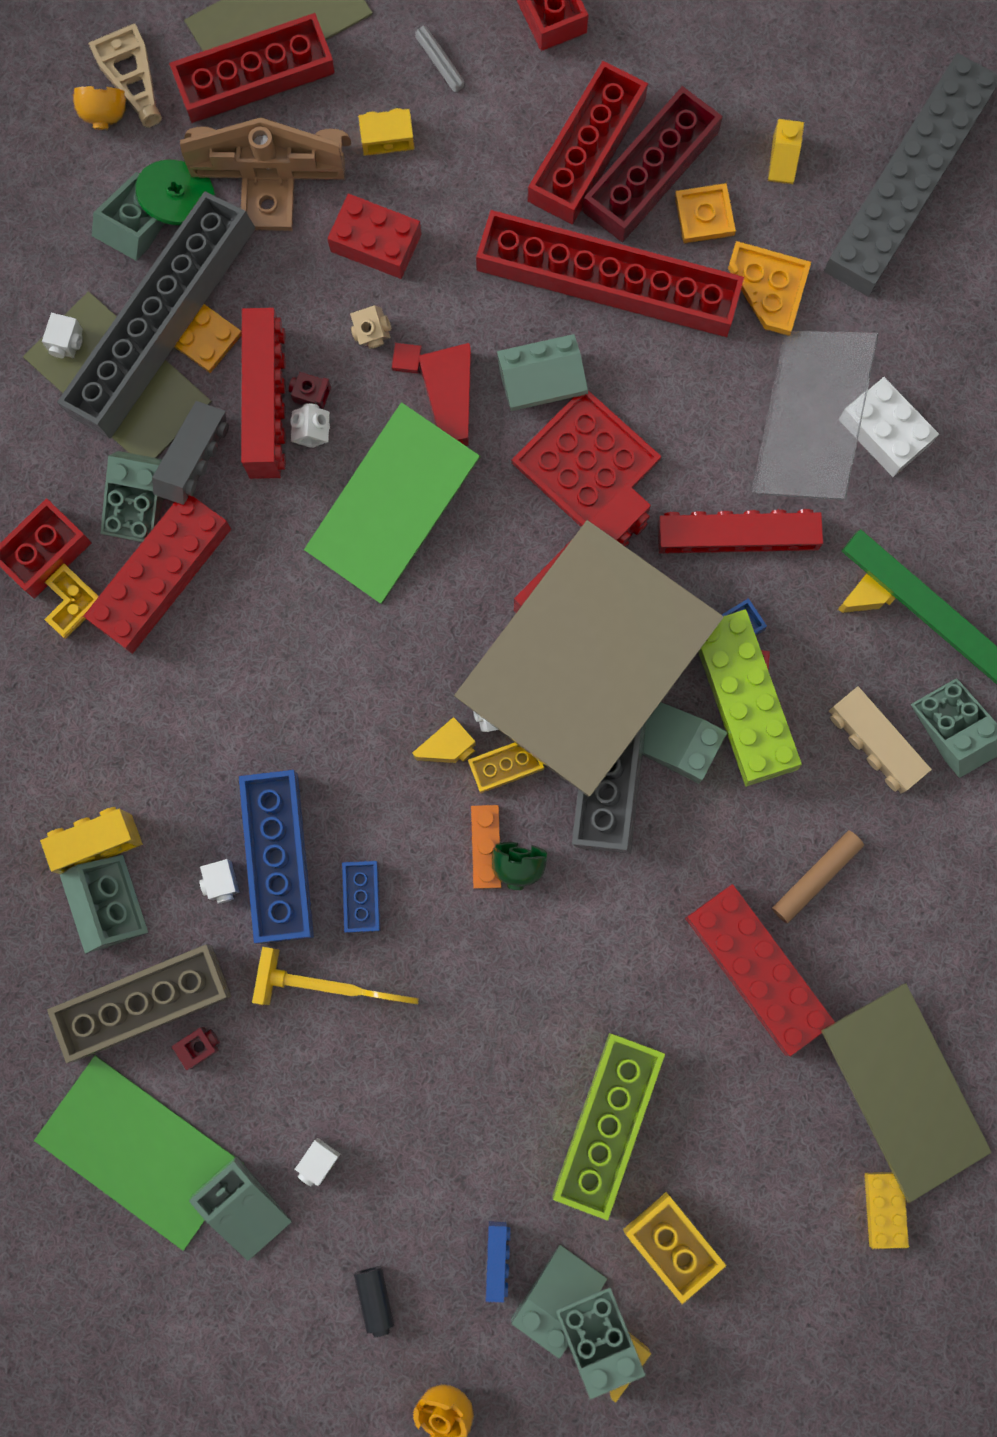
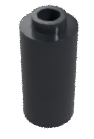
(374, 1301)

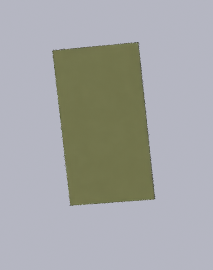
(240, 18)
(159, 409)
(906, 1092)

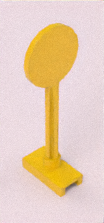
(270, 976)

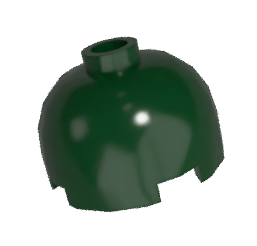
(518, 865)

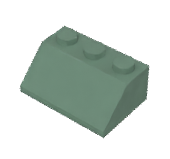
(542, 372)
(103, 903)

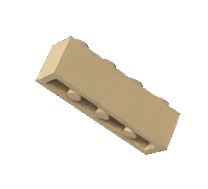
(879, 740)

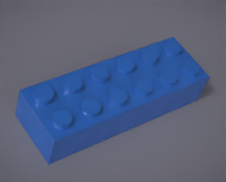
(276, 857)

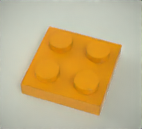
(705, 213)
(208, 338)

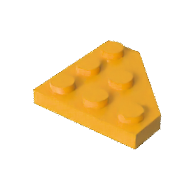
(770, 284)

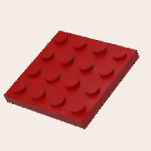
(585, 458)

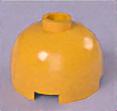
(99, 105)
(444, 1412)

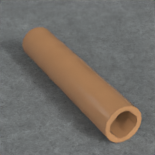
(818, 876)

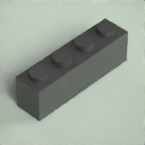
(190, 453)

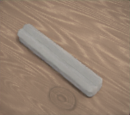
(439, 59)

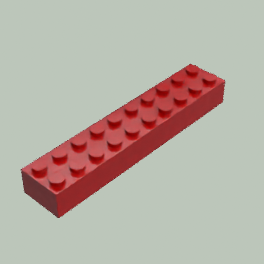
(609, 273)

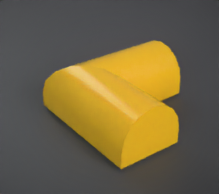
(76, 601)

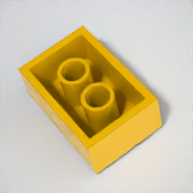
(91, 840)
(674, 1248)

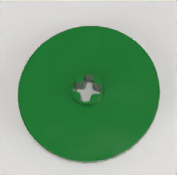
(156, 195)

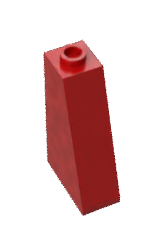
(448, 388)

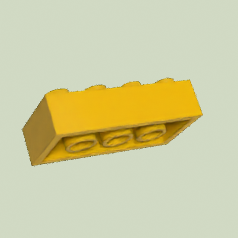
(503, 766)
(885, 1211)

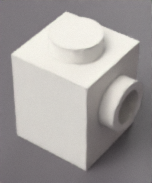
(62, 336)
(219, 881)
(316, 1163)

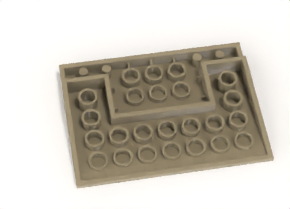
(588, 657)

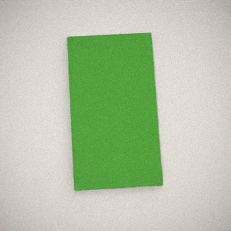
(392, 502)
(134, 1150)

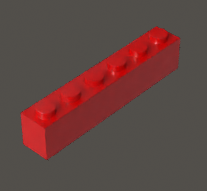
(740, 532)

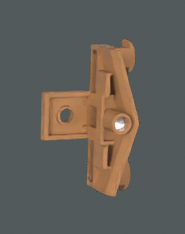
(268, 161)

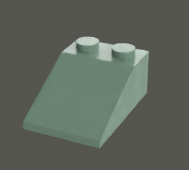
(124, 223)
(681, 741)
(558, 1285)

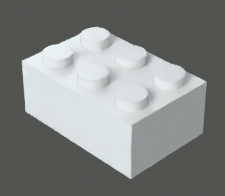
(893, 428)

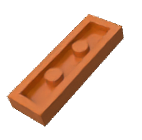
(484, 838)

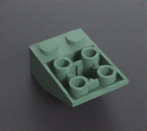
(129, 500)
(958, 727)
(240, 1209)
(600, 1343)

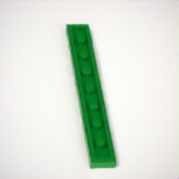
(923, 602)

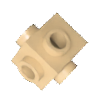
(370, 326)

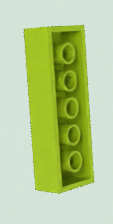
(748, 701)
(608, 1126)

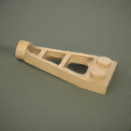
(117, 47)

